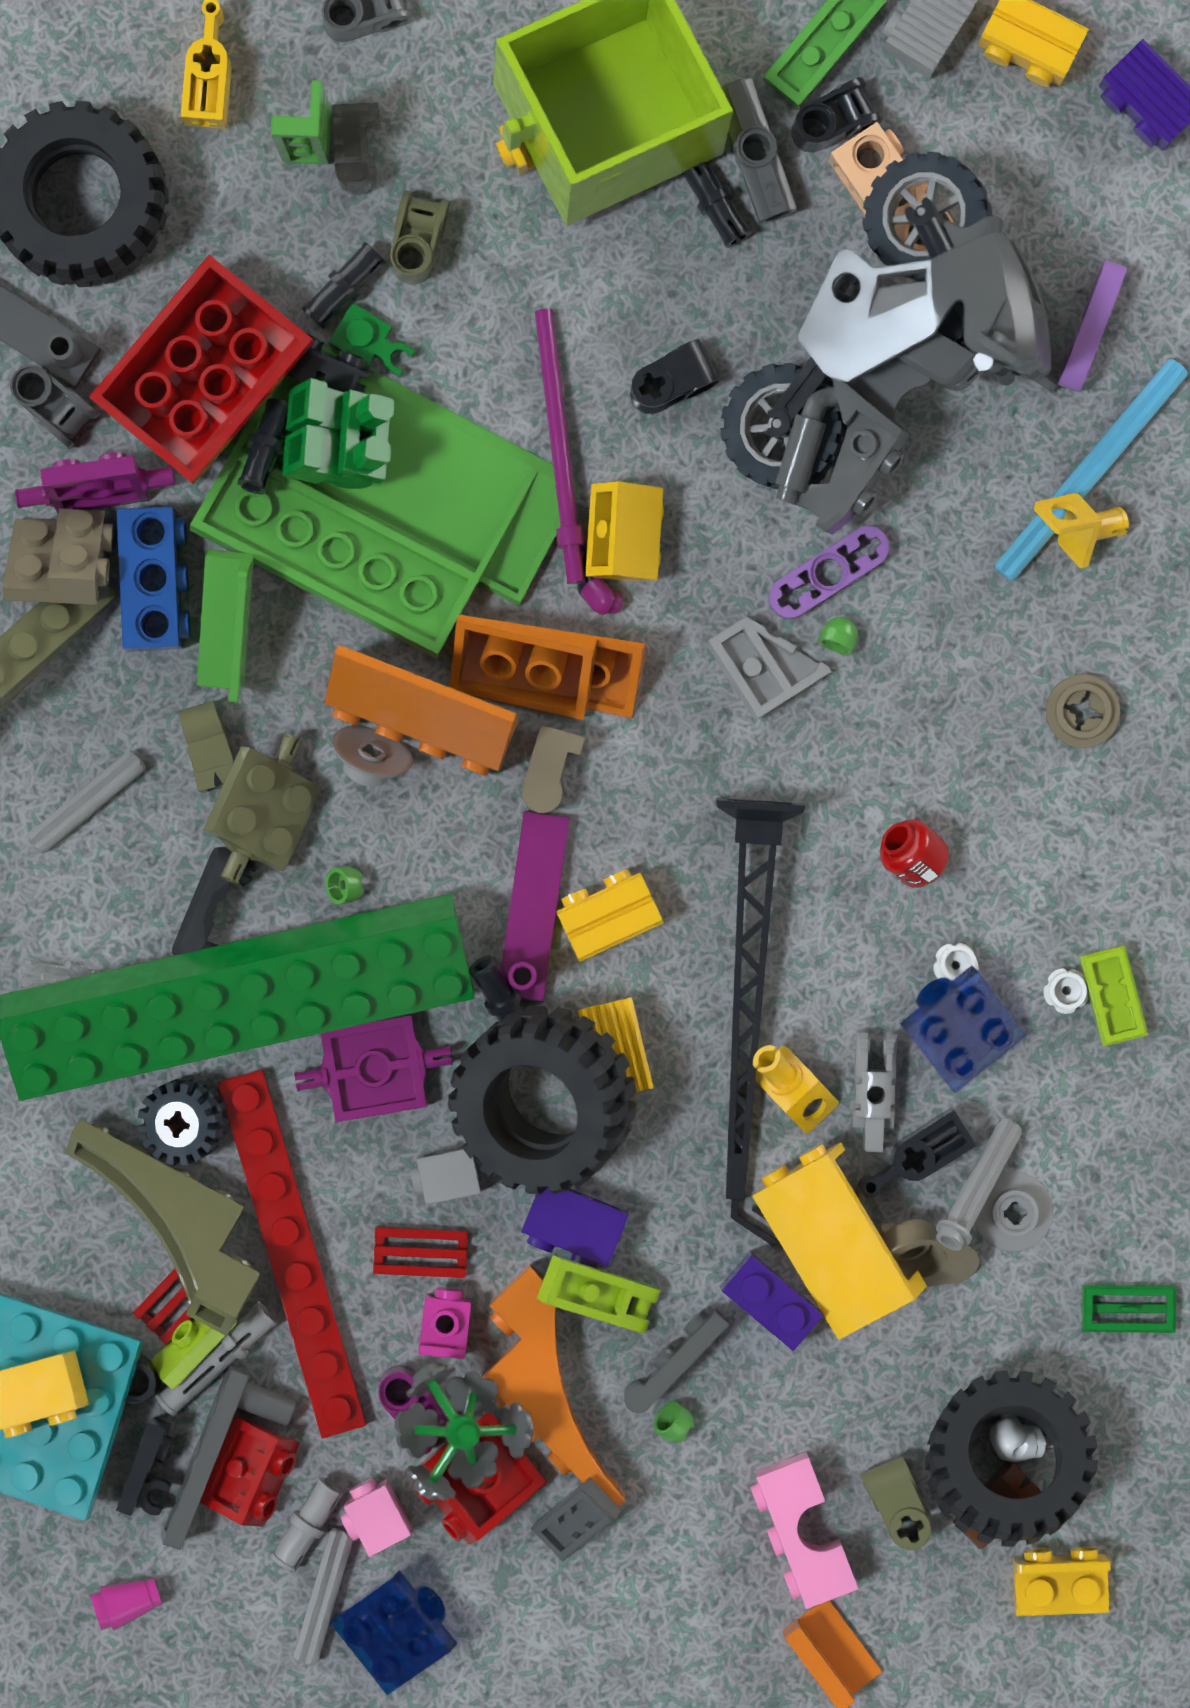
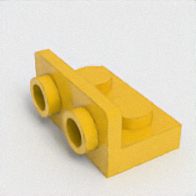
(1061, 1583)

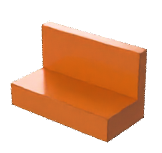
(831, 1653)

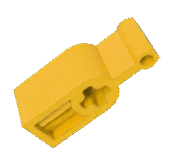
(215, 82)

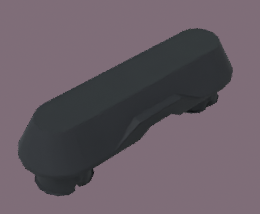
(209, 892)

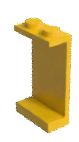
(834, 1242)

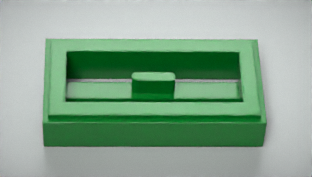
(1168, 1308)

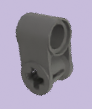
(370, 18)
(53, 405)

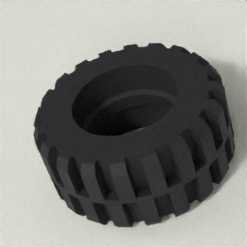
(129, 229)
(505, 1139)

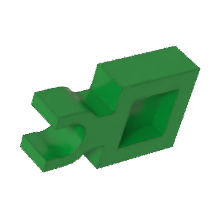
(366, 337)

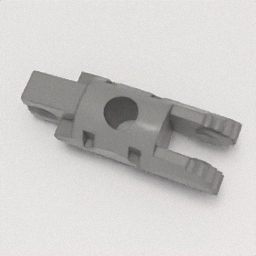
(880, 1113)

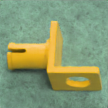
(1081, 525)
(792, 1085)

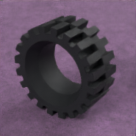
(977, 1505)

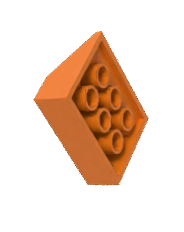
(420, 710)

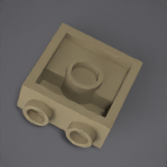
(59, 558)

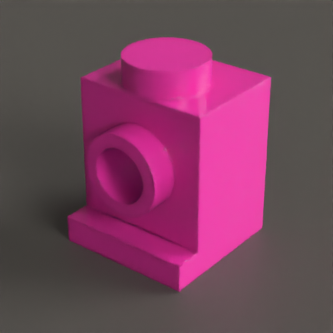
(440, 1343)

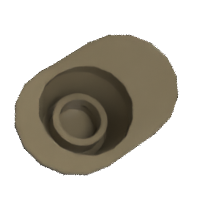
(916, 1248)

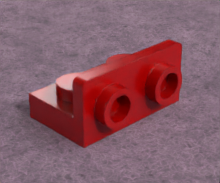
(249, 1473)

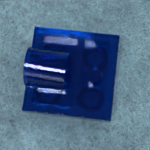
(961, 1027)
(395, 1631)

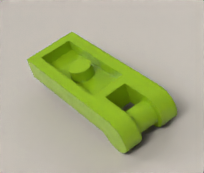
(597, 1294)

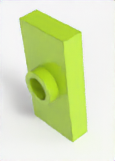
(1113, 995)
(185, 1351)

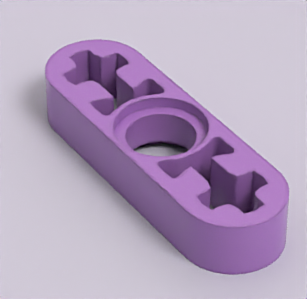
(1093, 325)
(851, 544)

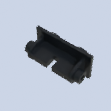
(341, 371)

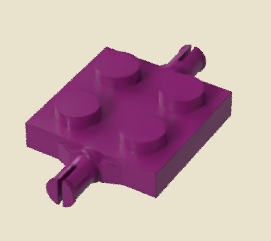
(94, 484)
(374, 1069)

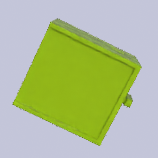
(609, 100)

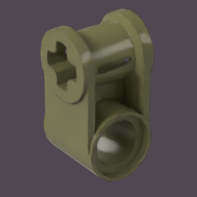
(419, 229)
(897, 1496)

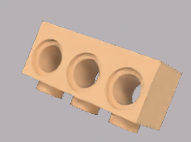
(859, 179)

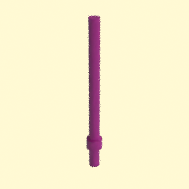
(570, 534)

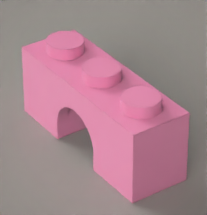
(816, 1570)

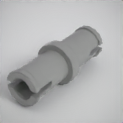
(307, 1524)

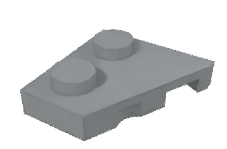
(762, 666)

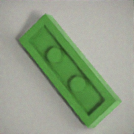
(820, 47)

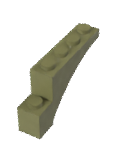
(40, 637)
(185, 1217)

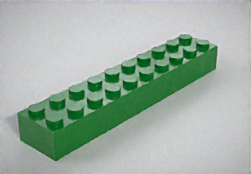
(235, 997)

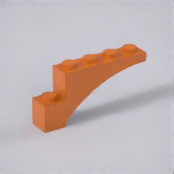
(533, 1377)

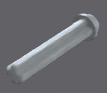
(955, 1230)

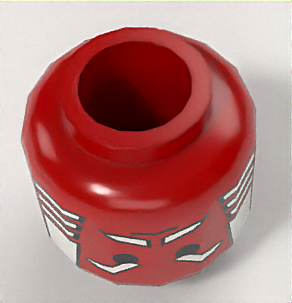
(913, 853)

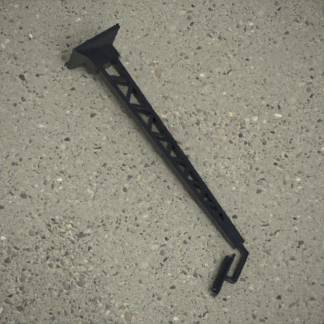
(755, 824)

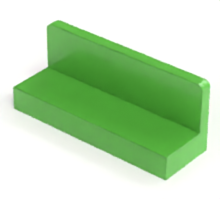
(305, 137)
(225, 621)

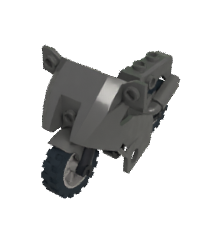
(886, 338)

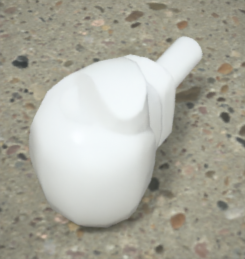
(1016, 1440)

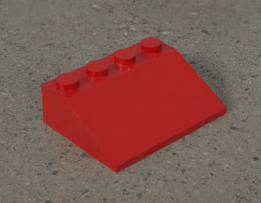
(201, 369)

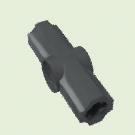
(766, 177)

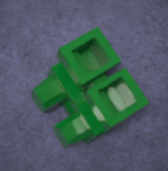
(337, 436)

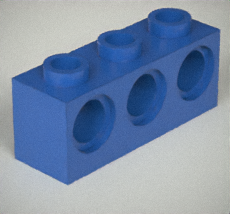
(135, 561)

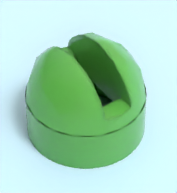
(839, 636)
(335, 885)
(673, 1422)

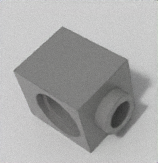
(445, 1176)

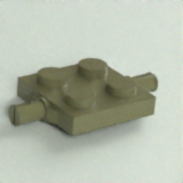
(262, 809)

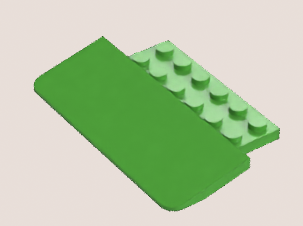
(407, 549)

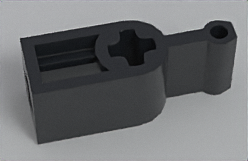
(933, 1158)

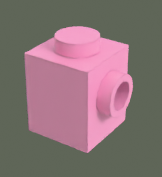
(375, 1516)

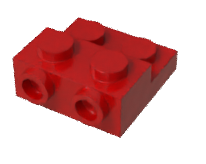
(480, 1509)

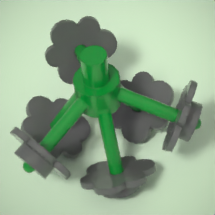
(468, 1457)

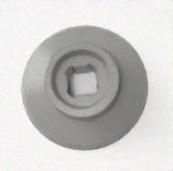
(370, 757)
(1032, 1225)

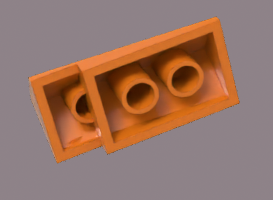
(546, 667)

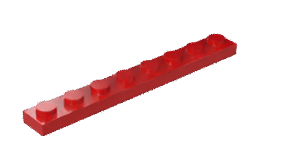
(292, 1253)

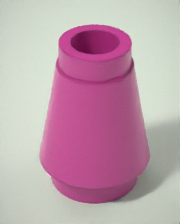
(124, 1602)

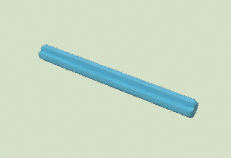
(1095, 464)

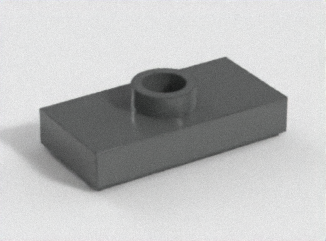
(576, 1519)

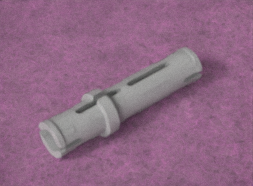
(235, 1345)

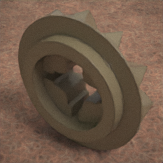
(1101, 700)

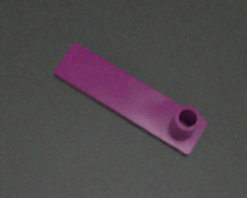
(534, 903)

